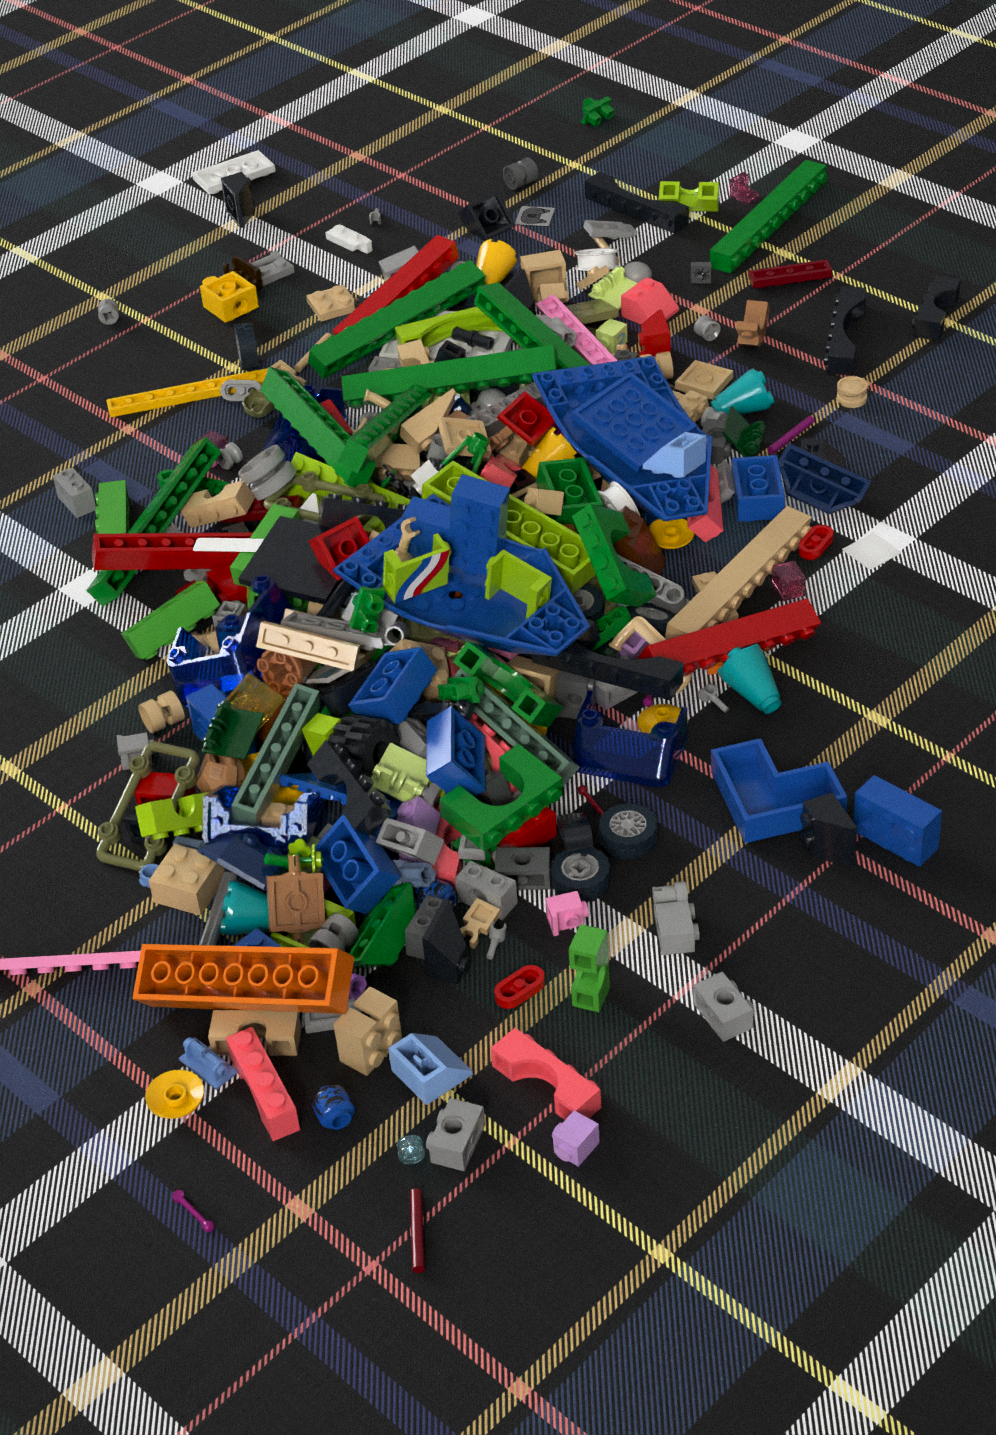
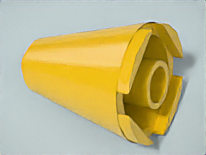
(496, 260)
(550, 448)

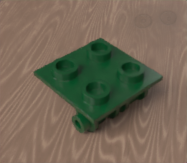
(742, 434)
(231, 731)

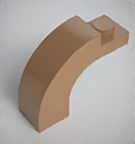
(753, 328)

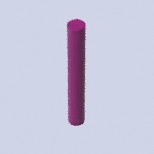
(790, 435)

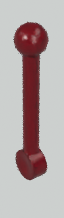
(582, 790)

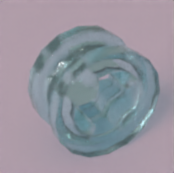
(410, 1149)

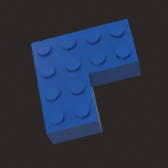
(471, 526)
(763, 799)

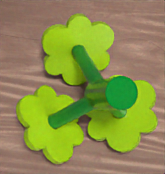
(298, 848)

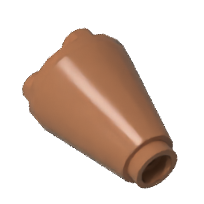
(283, 670)

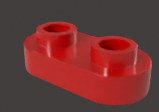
(815, 542)
(515, 988)

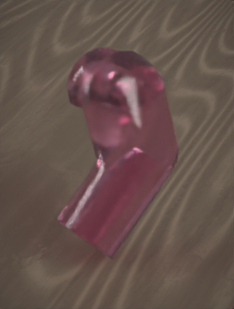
(450, 645)

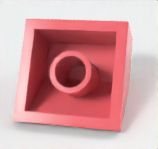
(646, 299)

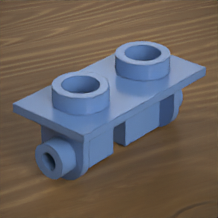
(206, 1063)

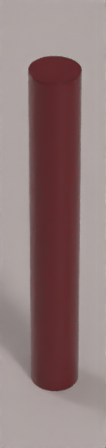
(417, 1235)

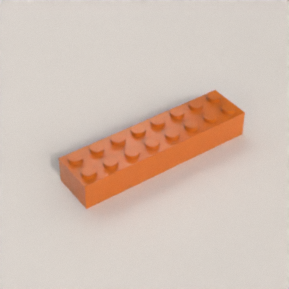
(244, 978)

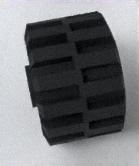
(365, 738)

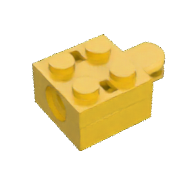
(228, 296)

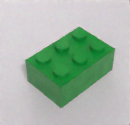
(574, 480)

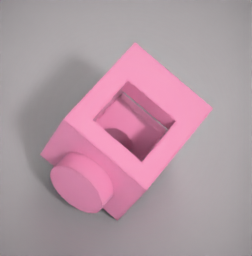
(565, 911)

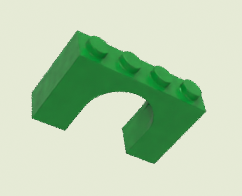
(599, 531)
(528, 699)
(489, 824)

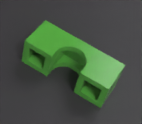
(591, 959)

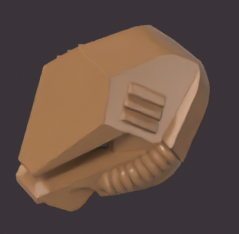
(219, 771)

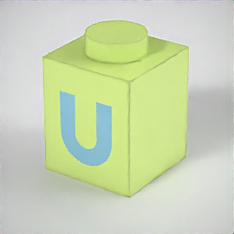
(612, 334)

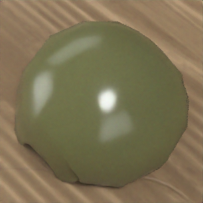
(256, 404)

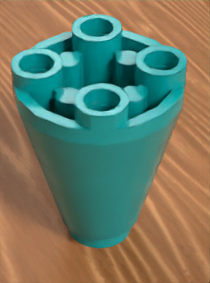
(745, 395)
(751, 677)
(244, 910)

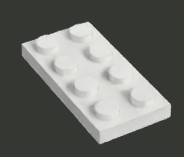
(251, 164)

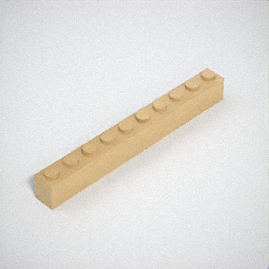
(742, 574)

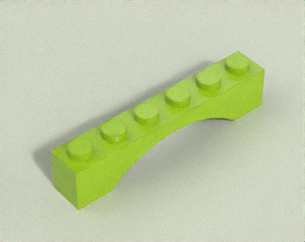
(441, 327)

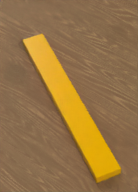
(177, 394)

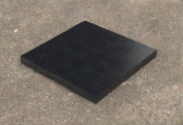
(291, 562)

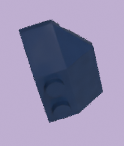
(820, 481)
(243, 856)

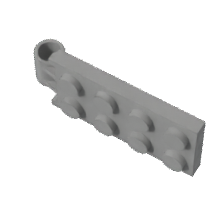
(342, 631)

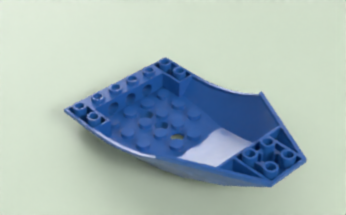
(657, 494)
(473, 618)

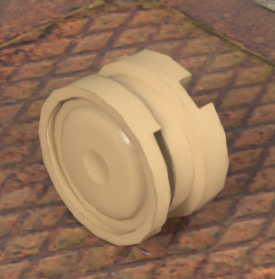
(852, 391)

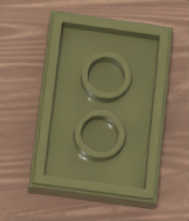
(593, 311)

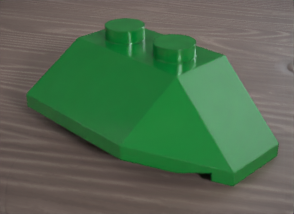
(384, 929)

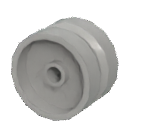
(267, 472)

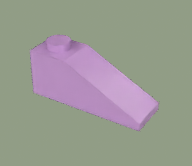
(418, 814)

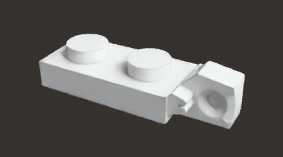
(349, 239)

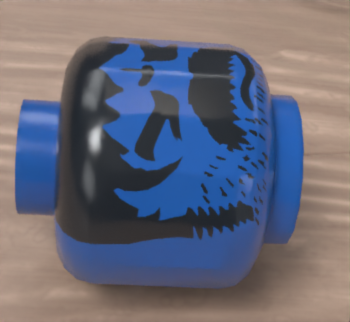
(437, 889)
(333, 1106)

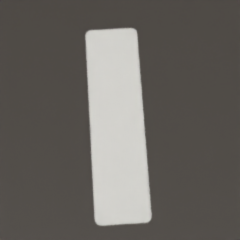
(227, 544)

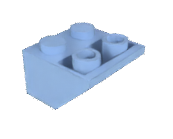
(679, 455)
(427, 1066)

